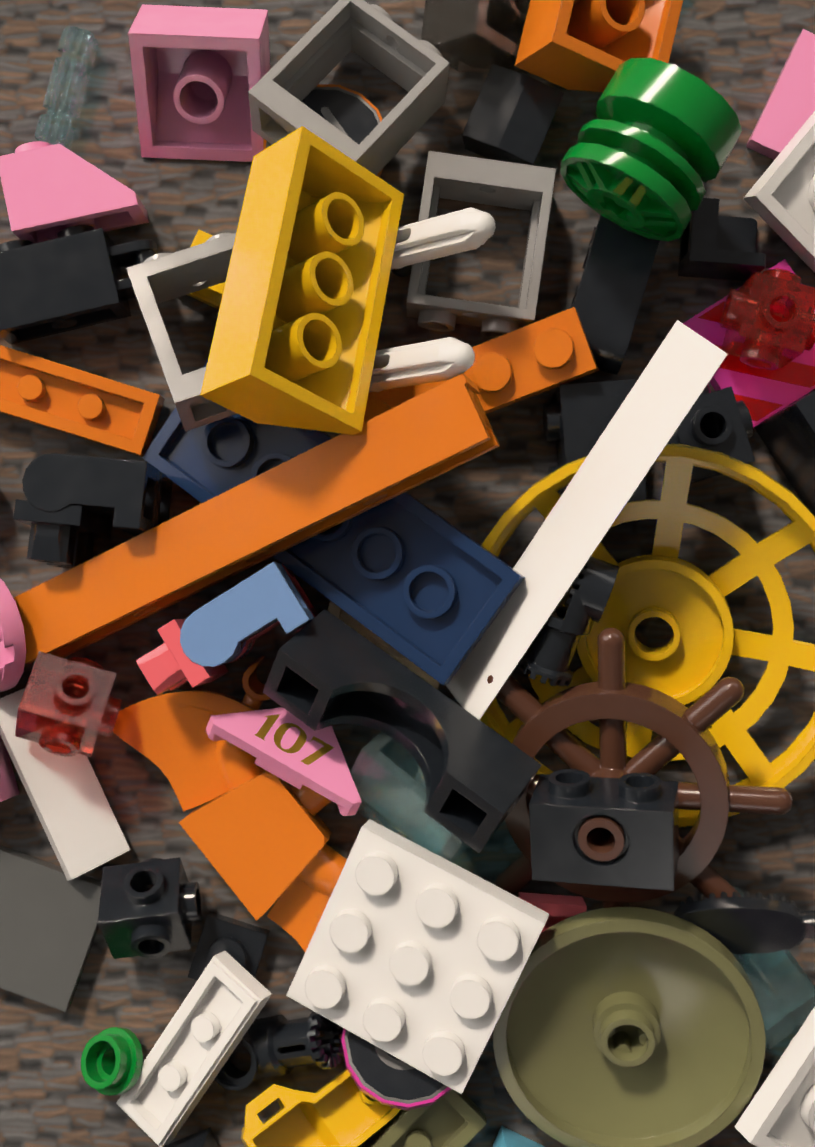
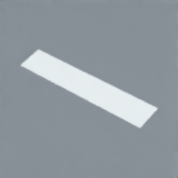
(589, 508)

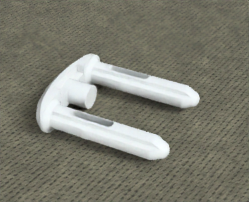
(443, 357)

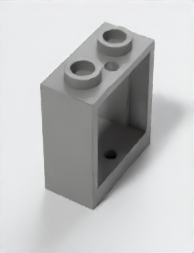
(378, 40)
(489, 184)
(169, 277)

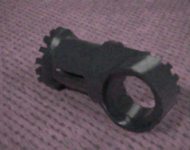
(559, 637)
(299, 1048)

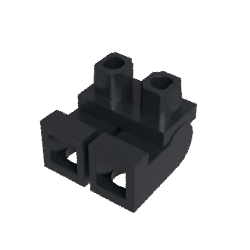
(77, 498)

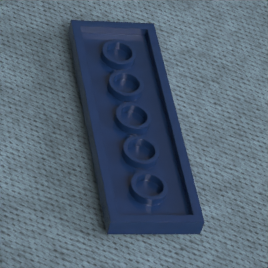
(388, 568)

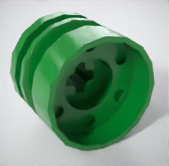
(651, 148)

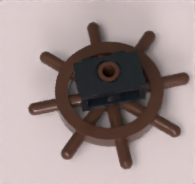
(608, 820)

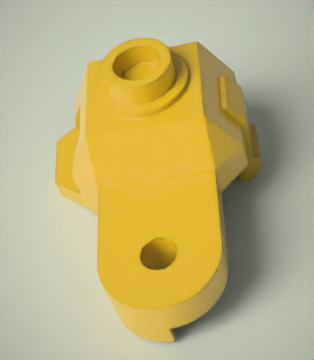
(328, 1118)

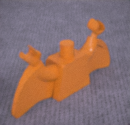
(254, 824)

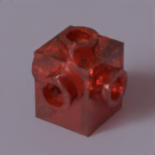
(755, 333)
(67, 705)

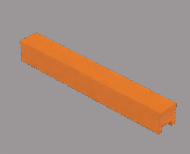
(258, 519)

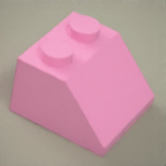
(195, 80)

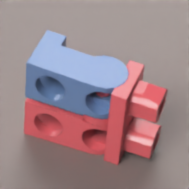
(226, 629)

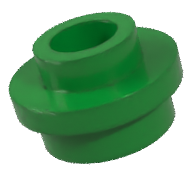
(112, 1061)

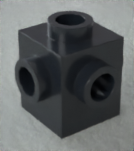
(726, 426)
(148, 908)

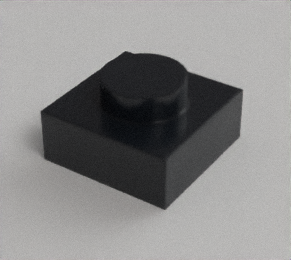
(237, 938)

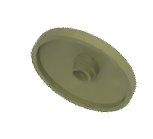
(630, 1032)

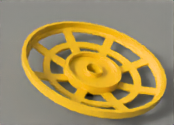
(693, 607)

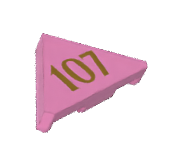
(291, 752)

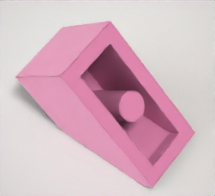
(57, 189)

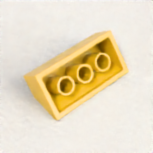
(304, 289)

